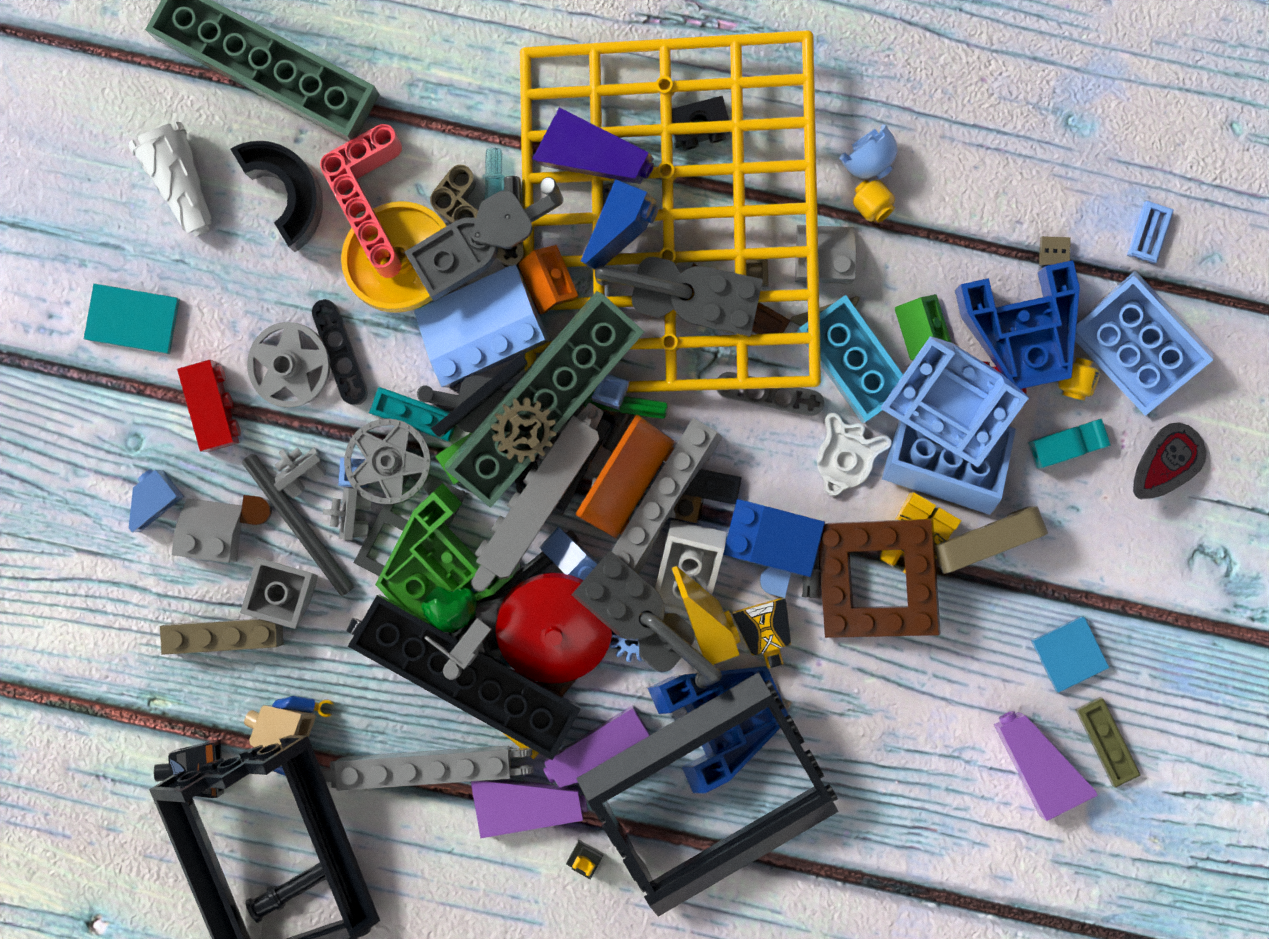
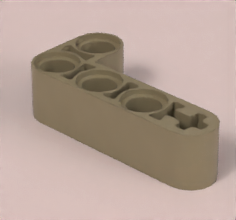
(459, 206)
(991, 539)

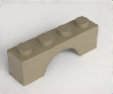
(220, 636)

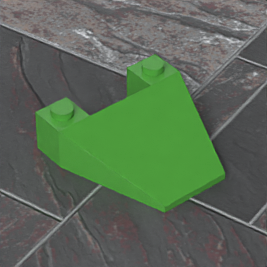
(431, 556)

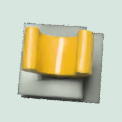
(584, 859)

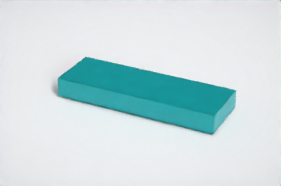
(411, 411)

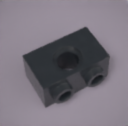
(706, 110)

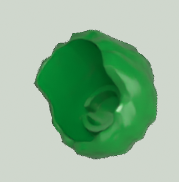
(449, 609)

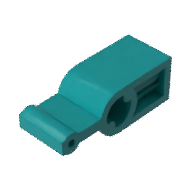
(1069, 443)

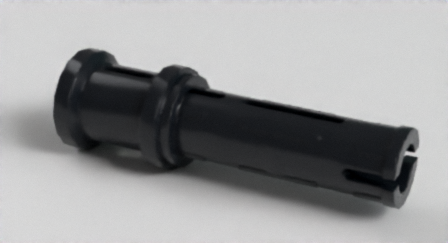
(277, 897)

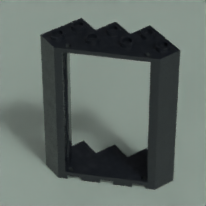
(674, 743)
(199, 861)

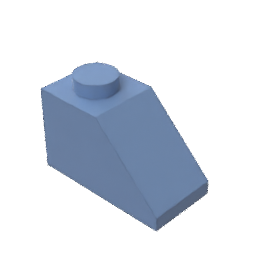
(151, 499)
(568, 554)

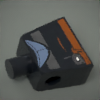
(190, 759)

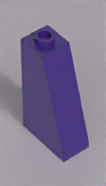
(587, 149)

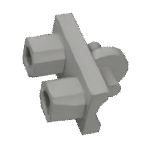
(288, 478)
(348, 526)

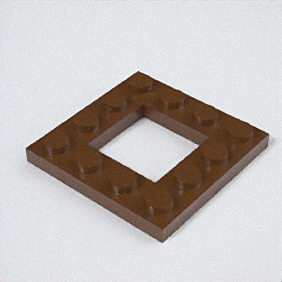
(917, 541)

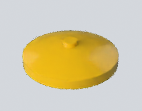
(405, 226)

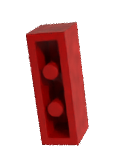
(209, 405)

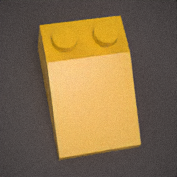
(711, 625)

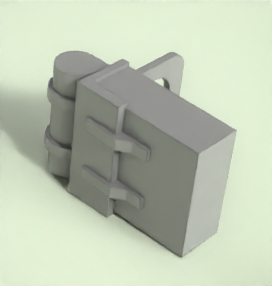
(465, 650)

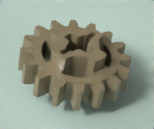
(534, 420)

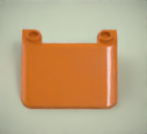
(625, 477)

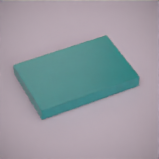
(131, 318)

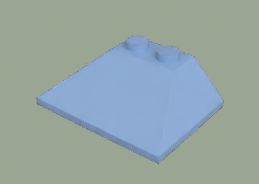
(955, 400)

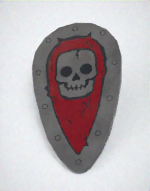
(1169, 461)

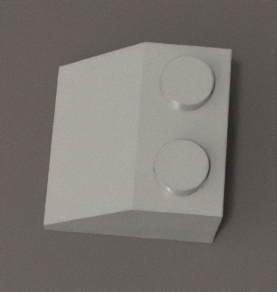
(835, 254)
(208, 531)
(278, 593)

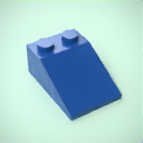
(620, 222)
(774, 538)

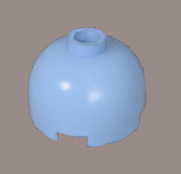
(872, 154)

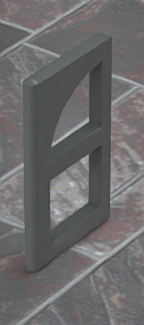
(399, 522)

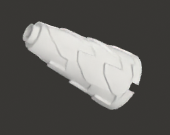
(170, 165)

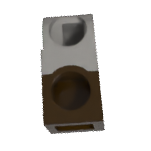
(688, 508)

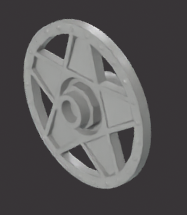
(288, 364)
(387, 461)

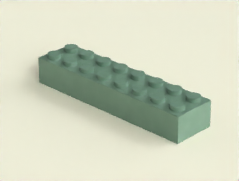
(265, 64)
(559, 381)

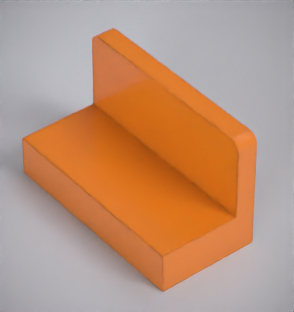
(547, 278)

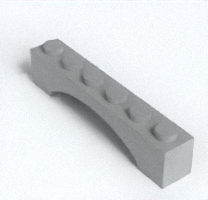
(679, 470)

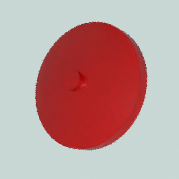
(549, 631)

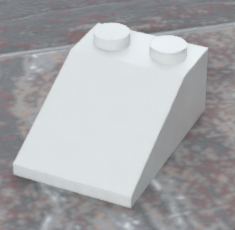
(697, 553)

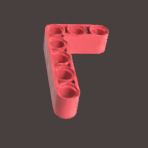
(356, 201)

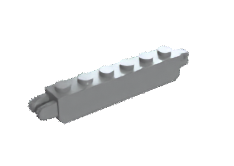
(538, 499)
(425, 767)

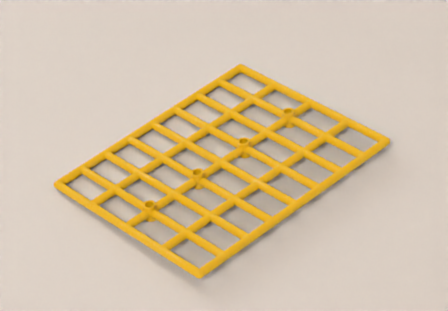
(668, 173)

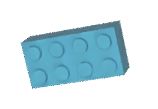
(855, 359)

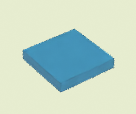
(1070, 654)

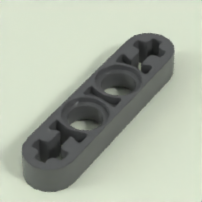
(768, 398)

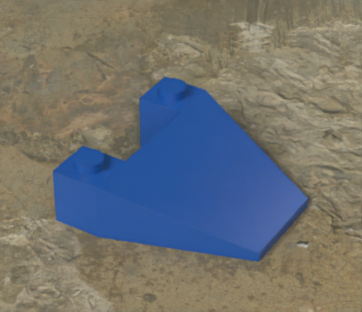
(1030, 338)
(730, 750)

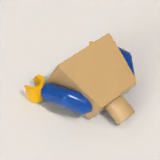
(283, 718)

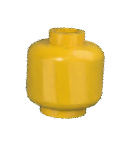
(874, 200)
(1083, 380)

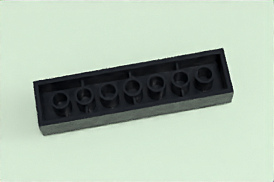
(484, 688)

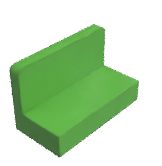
(919, 321)

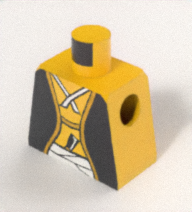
(765, 629)

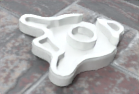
(846, 456)

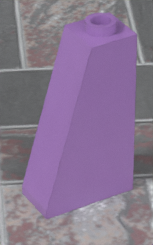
(596, 747)
(1043, 770)
(520, 806)

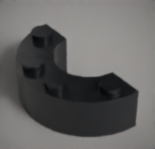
(303, 189)

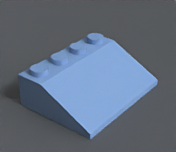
(480, 326)
(1141, 343)
(936, 471)

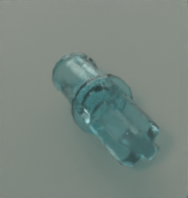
(493, 171)

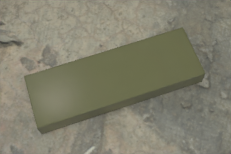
(1107, 742)

